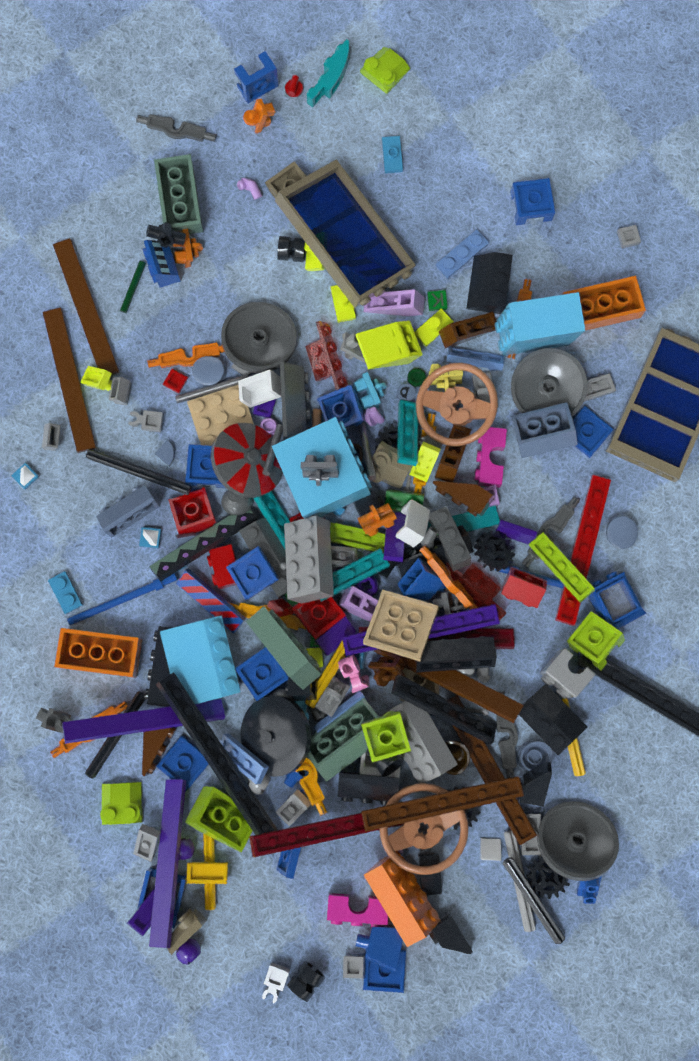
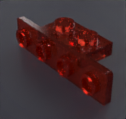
(325, 358)
(478, 586)

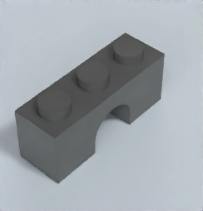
(452, 542)

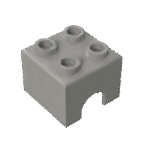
(558, 674)

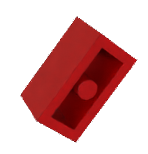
(220, 559)
(524, 587)

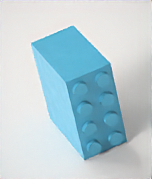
(540, 324)
(322, 440)

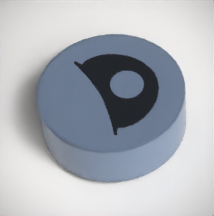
(406, 392)

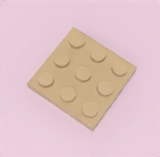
(216, 412)
(401, 625)

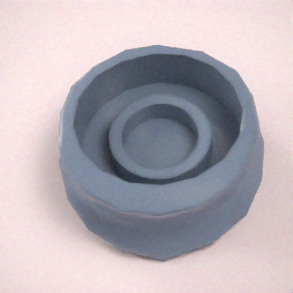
(209, 371)
(622, 532)
(533, 755)

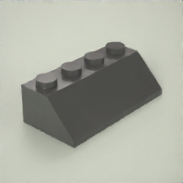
(294, 399)
(261, 534)

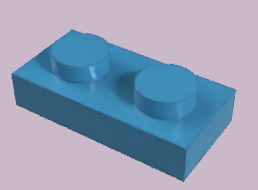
(65, 592)

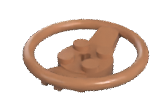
(447, 401)
(409, 836)

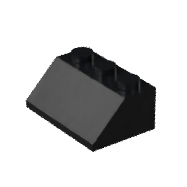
(489, 282)
(552, 719)
(366, 787)

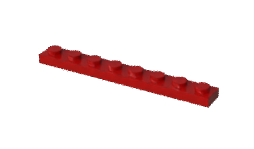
(584, 544)

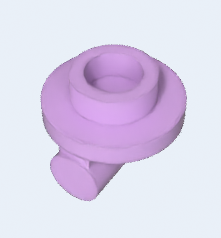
(373, 416)

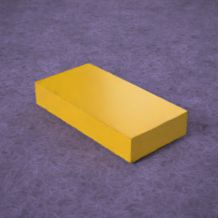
(207, 872)

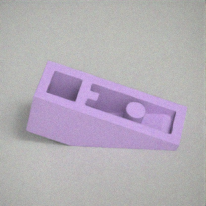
(397, 303)
(358, 603)

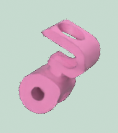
(350, 668)

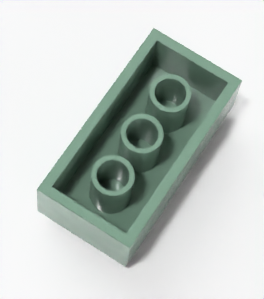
(178, 193)
(284, 647)
(341, 740)

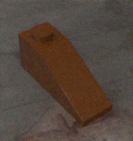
(467, 329)
(452, 455)

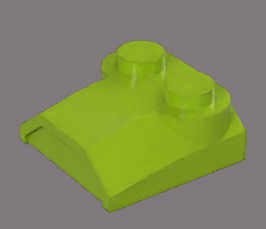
(385, 69)
(385, 736)
(121, 803)

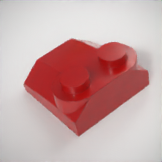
(192, 512)
(318, 615)

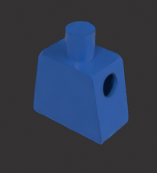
(420, 581)
(382, 946)

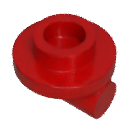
(293, 87)

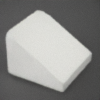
(490, 849)

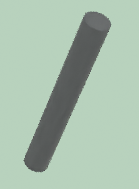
(271, 455)

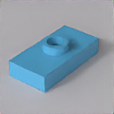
(392, 154)

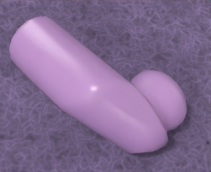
(251, 186)

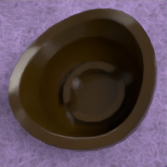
(461, 755)

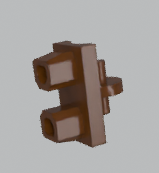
(386, 671)

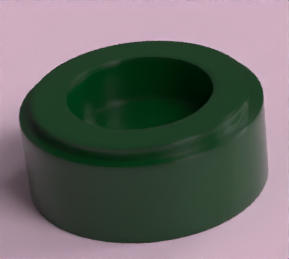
(416, 377)

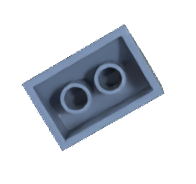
(544, 430)
(127, 511)

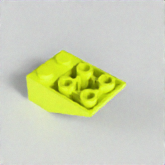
(389, 345)

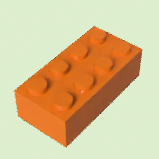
(610, 302)
(98, 653)
(402, 900)

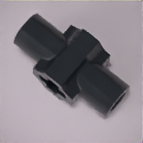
(165, 234)

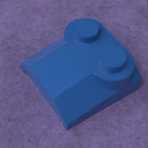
(343, 405)

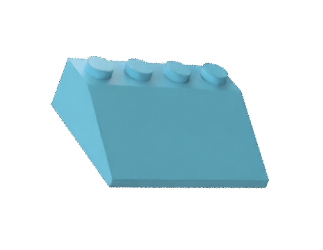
(201, 659)

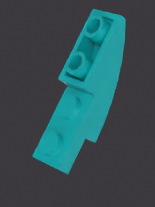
(333, 74)

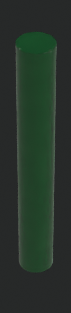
(132, 287)

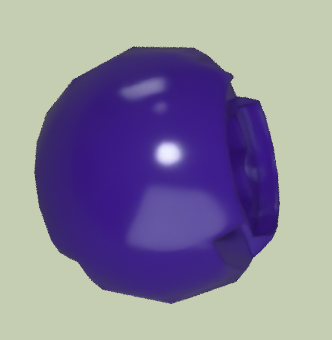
(373, 583)
(186, 849)
(188, 951)

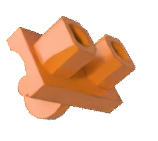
(259, 115)
(185, 256)
(376, 519)

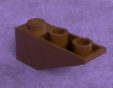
(470, 495)
(154, 746)

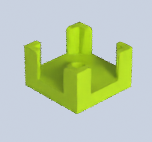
(595, 639)

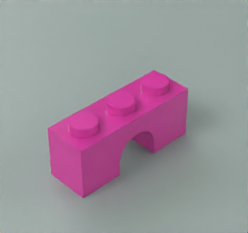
(489, 473)
(340, 911)

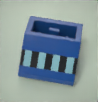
(160, 263)

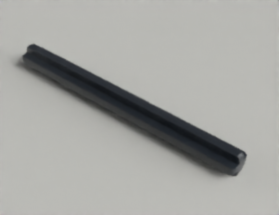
(139, 471)

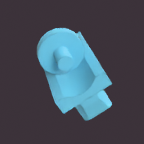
(372, 398)

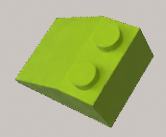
(219, 818)

